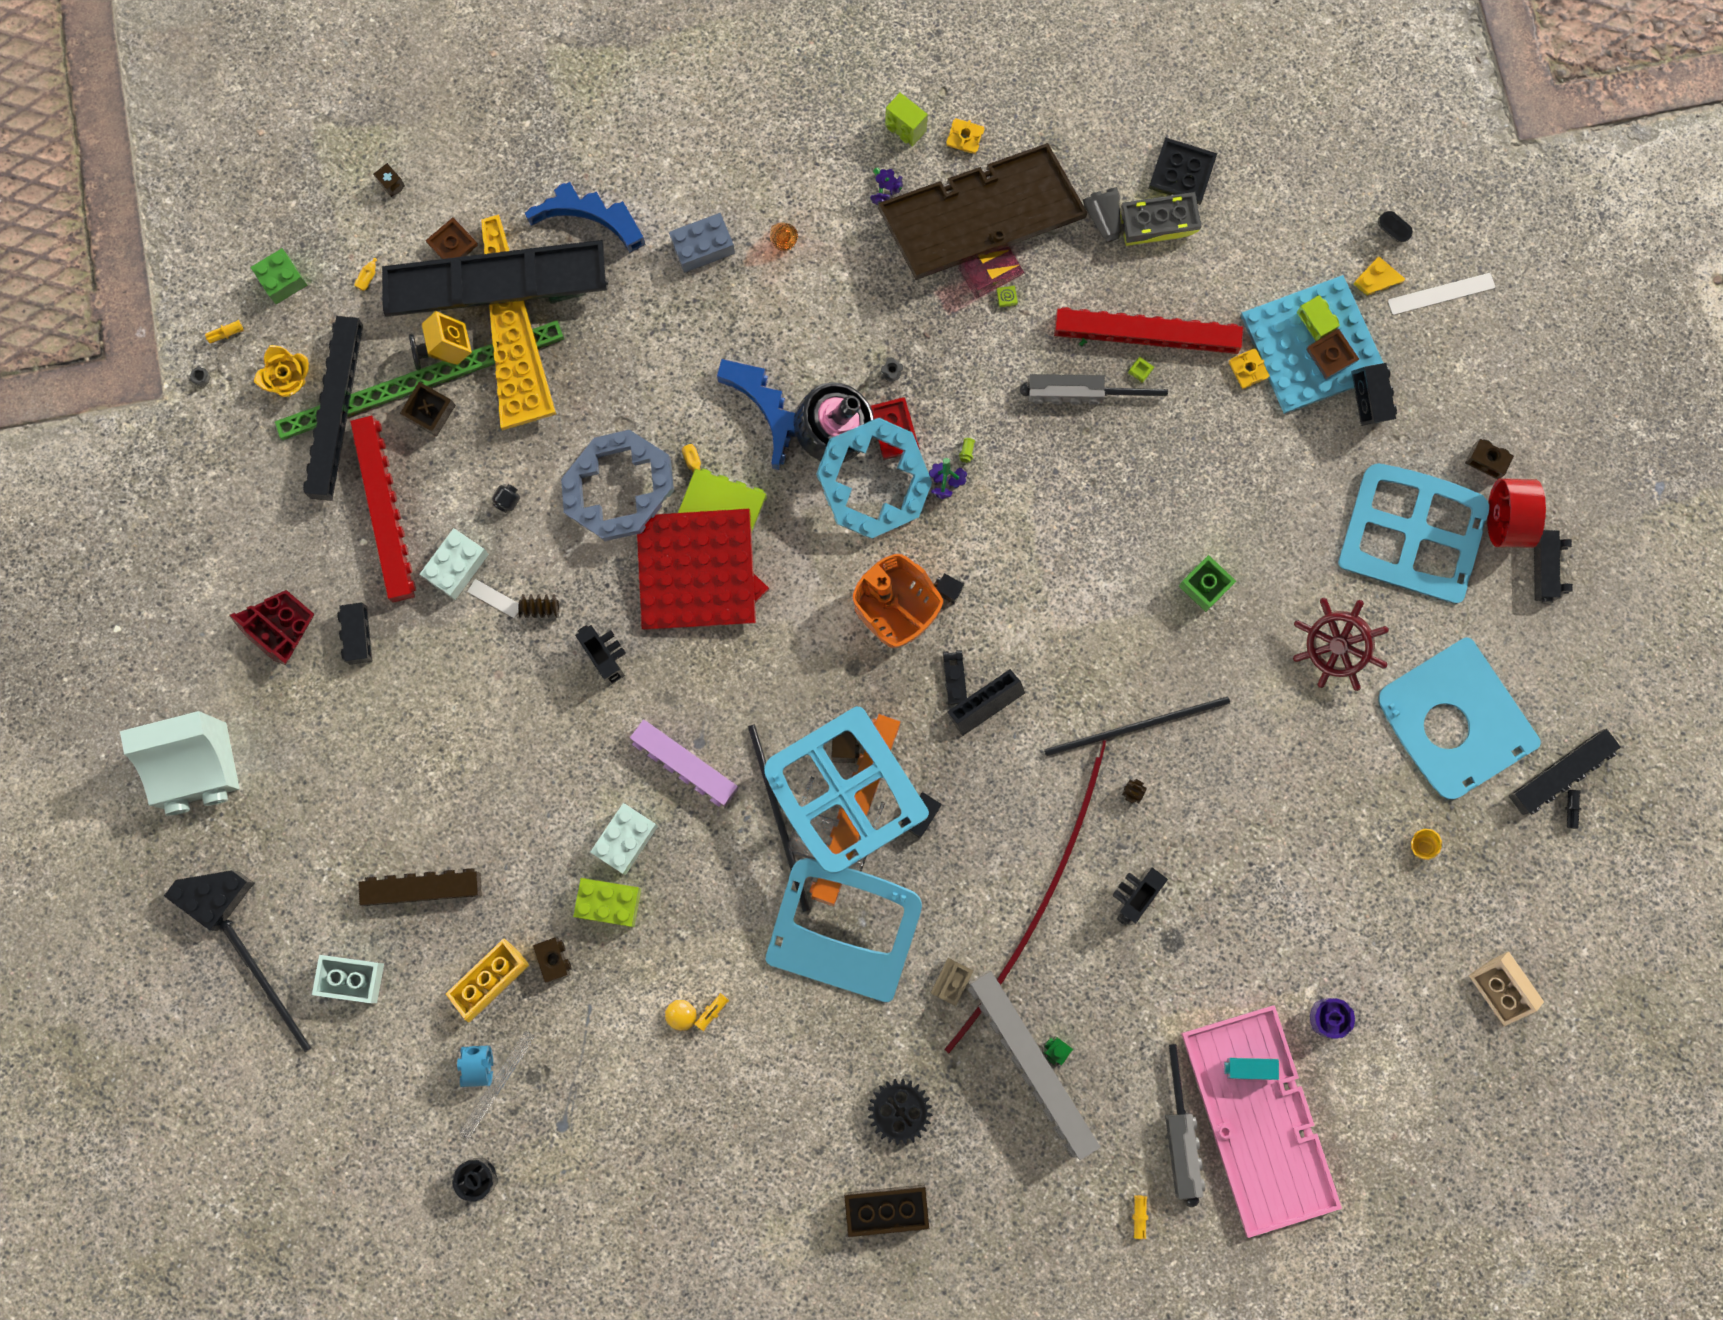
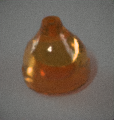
(783, 236)

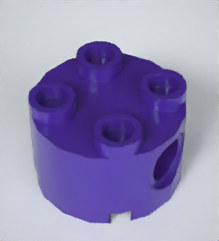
(1332, 1018)

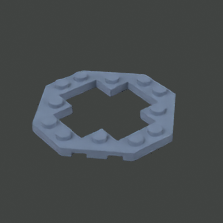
(646, 504)

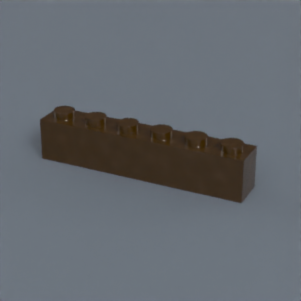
(419, 888)

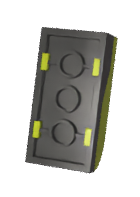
(1160, 218)

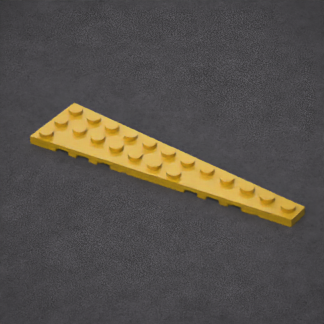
(519, 369)

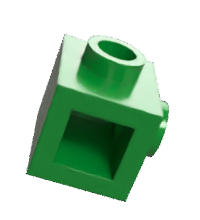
(1056, 1051)

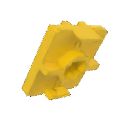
(970, 129)
(1257, 365)

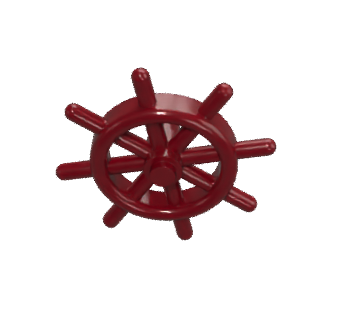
(1340, 644)

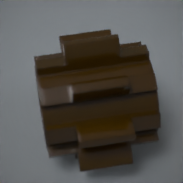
(1134, 791)

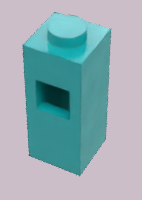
(1252, 1068)

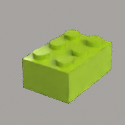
(607, 902)

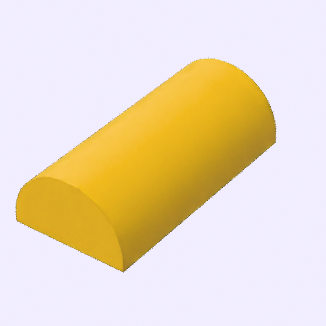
(487, 980)

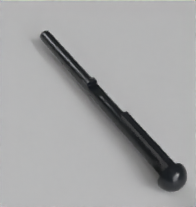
(226, 927)

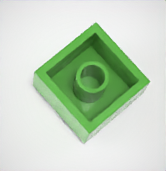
(279, 276)
(1207, 583)

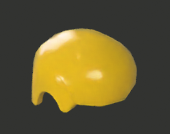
(1426, 844)
(680, 1015)

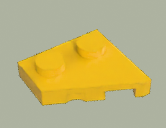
(1378, 277)

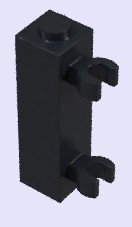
(1547, 567)

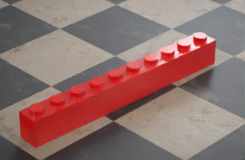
(1148, 330)
(382, 509)

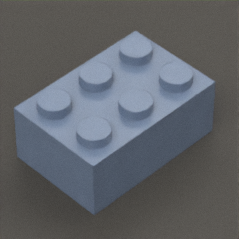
(702, 242)

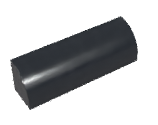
(986, 702)

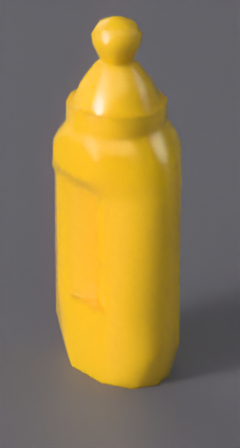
(366, 275)
(691, 457)

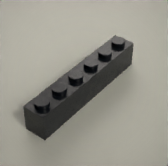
(1564, 772)

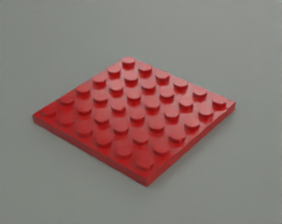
(696, 570)

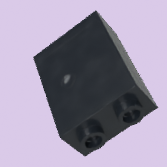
(601, 654)
(1139, 896)

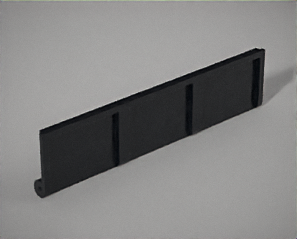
(493, 278)

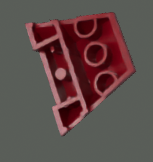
(275, 625)

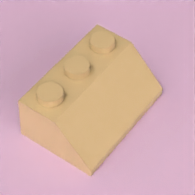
(1506, 989)

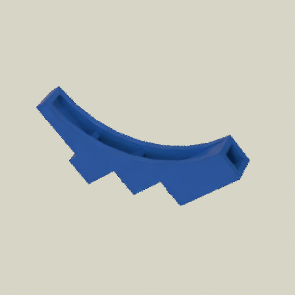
(750, 381)

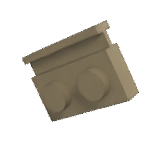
(951, 981)

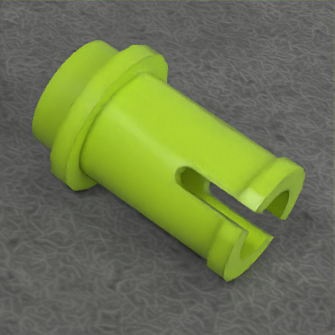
(967, 450)

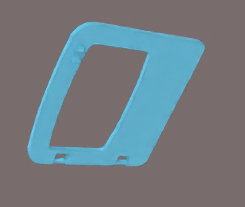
(836, 962)

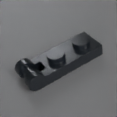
(954, 677)

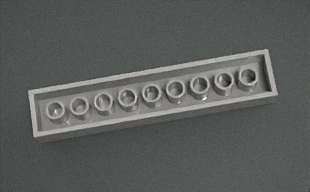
(1034, 1065)

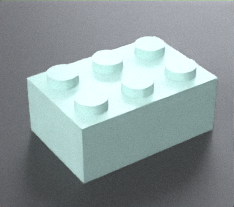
(454, 564)
(624, 839)

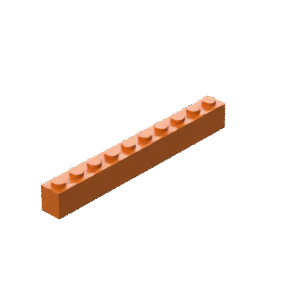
(845, 833)

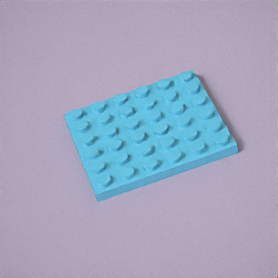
(1283, 341)

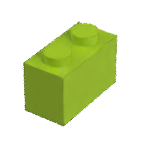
(1318, 318)

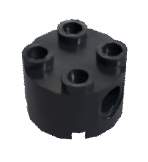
(474, 1179)

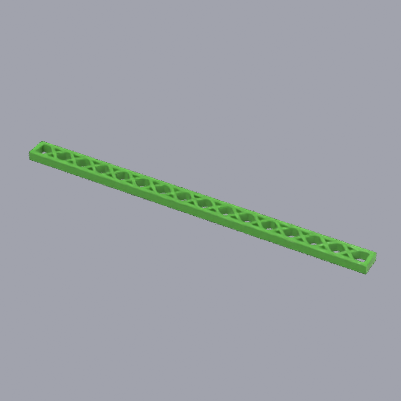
(402, 381)

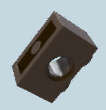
(1478, 459)
(543, 952)

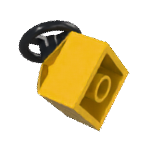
(444, 340)

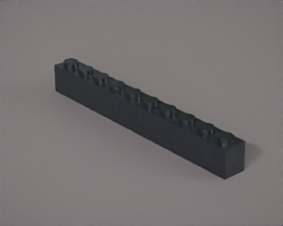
(333, 409)

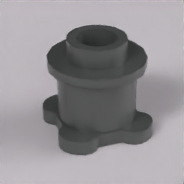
(892, 365)

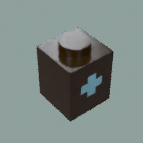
(389, 180)

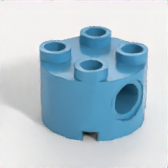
(475, 1066)

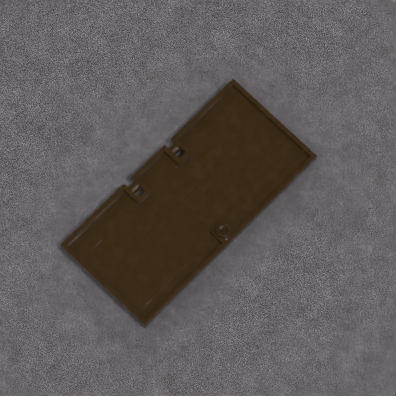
(982, 215)

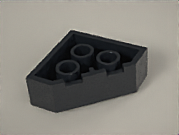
(210, 896)

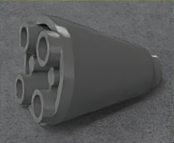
(1105, 212)

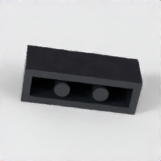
(355, 633)

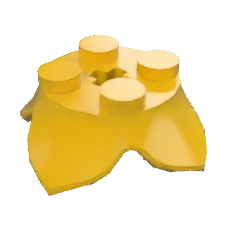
(277, 361)

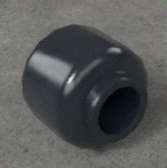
(505, 498)

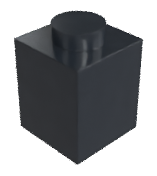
(949, 587)

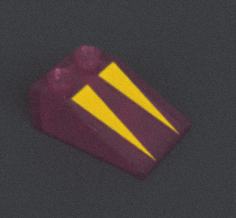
(990, 271)

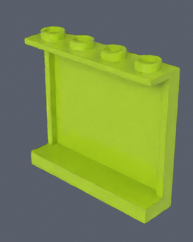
(716, 493)

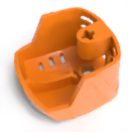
(903, 612)

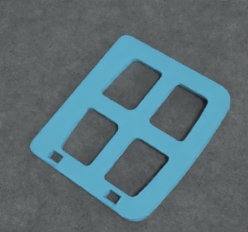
(1415, 530)
(842, 791)

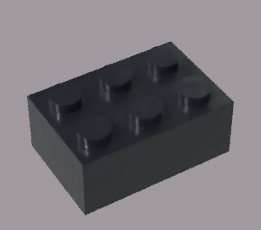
(1374, 394)

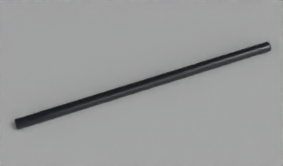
(1137, 726)
(777, 812)

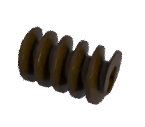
(537, 605)

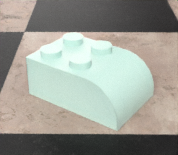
(348, 979)

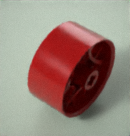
(1516, 513)

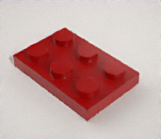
(897, 413)

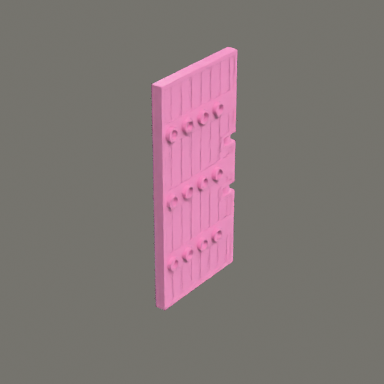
(1257, 1124)

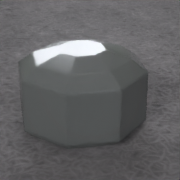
(200, 376)

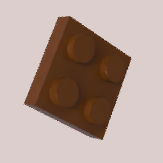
(451, 240)
(1332, 354)

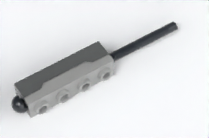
(1076, 389)
(1183, 1144)

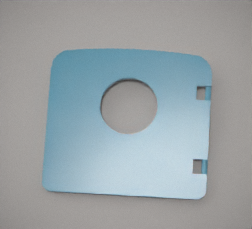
(1495, 722)

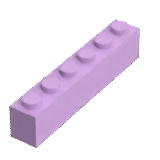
(684, 763)

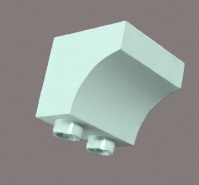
(182, 761)

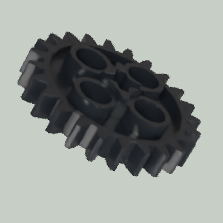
(885, 1123)

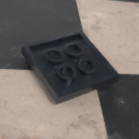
(1182, 169)

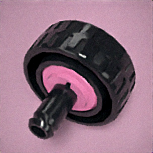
(828, 413)

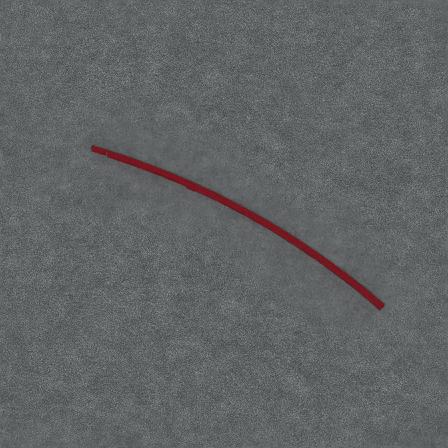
(1046, 899)

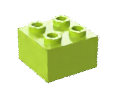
(906, 119)

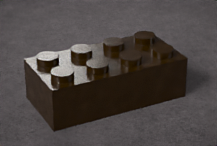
(886, 1210)

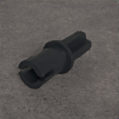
(1573, 809)

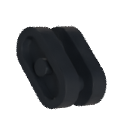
(1395, 226)

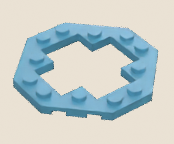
(910, 462)

